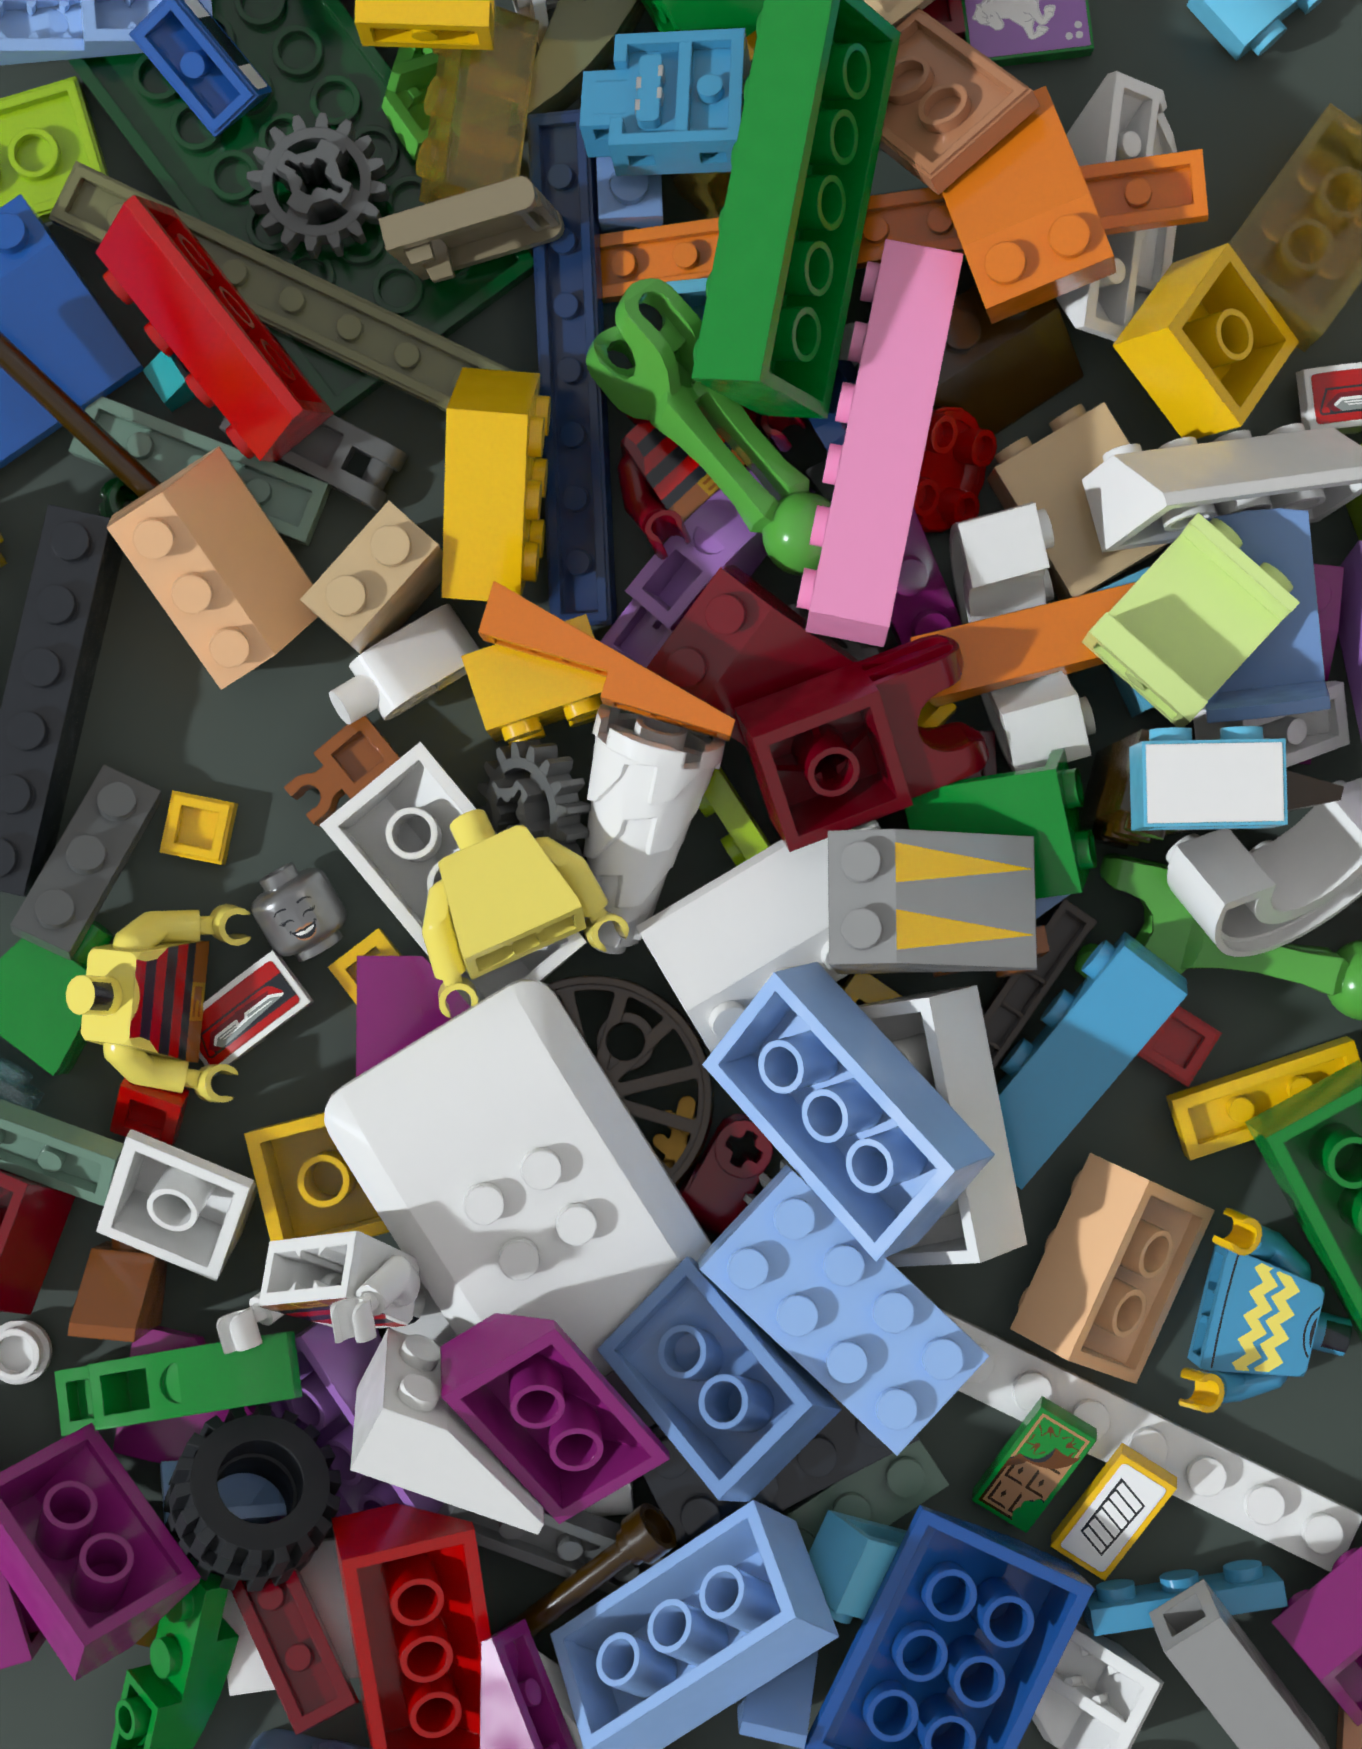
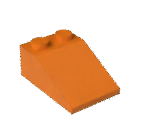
(1029, 218)

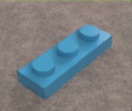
(1241, 1588)

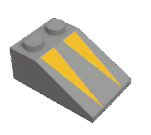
(930, 902)

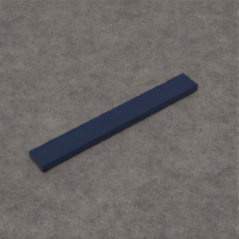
(567, 323)

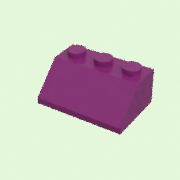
(546, 1412)
(87, 1551)
(1327, 1631)

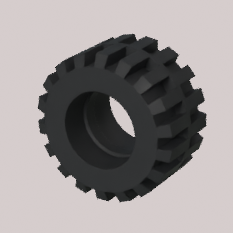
(268, 1449)

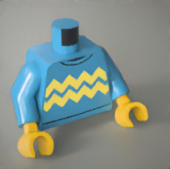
(1257, 1318)

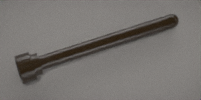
(75, 419)
(642, 1538)

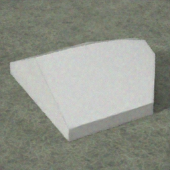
(1096, 1695)

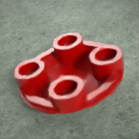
(952, 469)

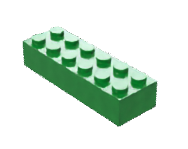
(796, 205)

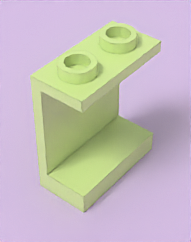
(1191, 619)

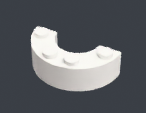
(1003, 569)
(1278, 887)

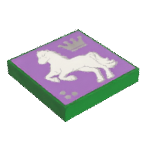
(1028, 29)

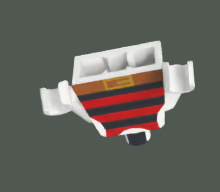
(332, 1281)

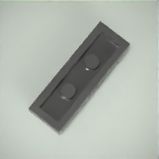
(86, 862)

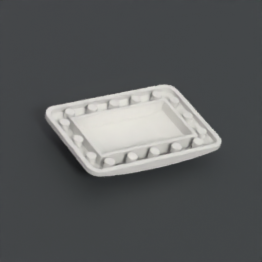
(515, 1171)

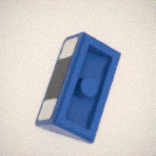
(200, 62)

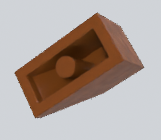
(119, 1294)

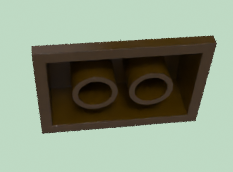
(1004, 366)

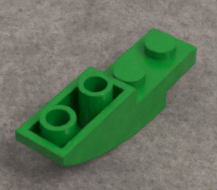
(177, 1384)
(190, 1659)

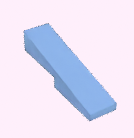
(70, 28)

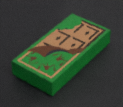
(1034, 1464)

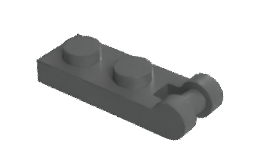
(329, 451)

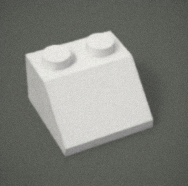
(176, 1205)

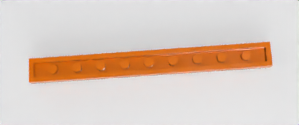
(1126, 193)

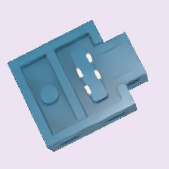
(667, 102)

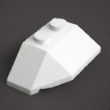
(1116, 125)

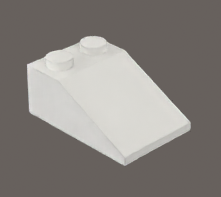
(422, 1445)

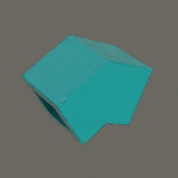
(168, 380)

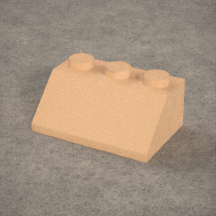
(216, 566)
(1111, 1270)

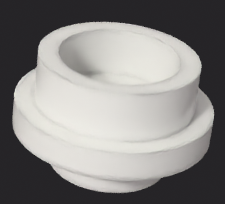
(23, 1351)

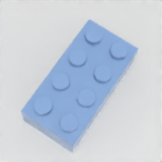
(847, 1109)
(840, 1311)
(694, 1633)

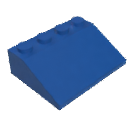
(56, 325)
(953, 1643)

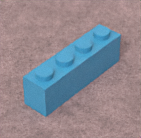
(1083, 1048)

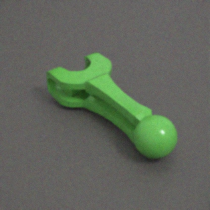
(694, 415)
(1183, 944)

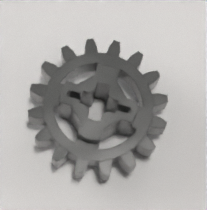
(327, 161)
(540, 801)

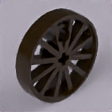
(617, 1069)

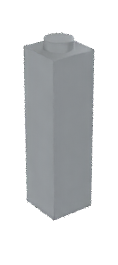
(1231, 1673)

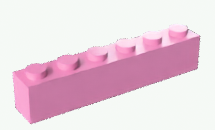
(883, 443)

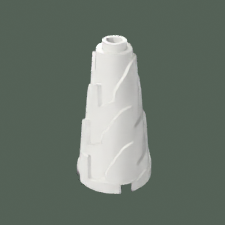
(642, 800)

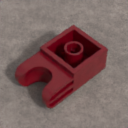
(852, 741)

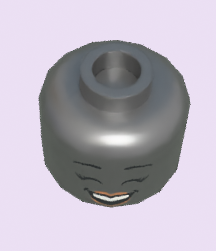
(299, 912)

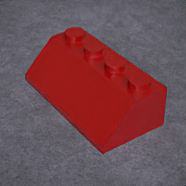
(210, 330)
(414, 1624)

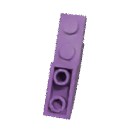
(671, 585)

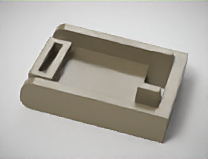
(471, 228)

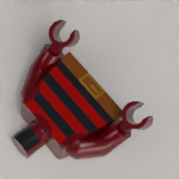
(666, 486)

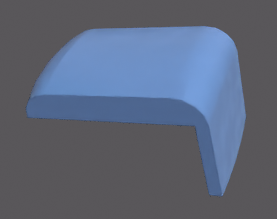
(1288, 666)

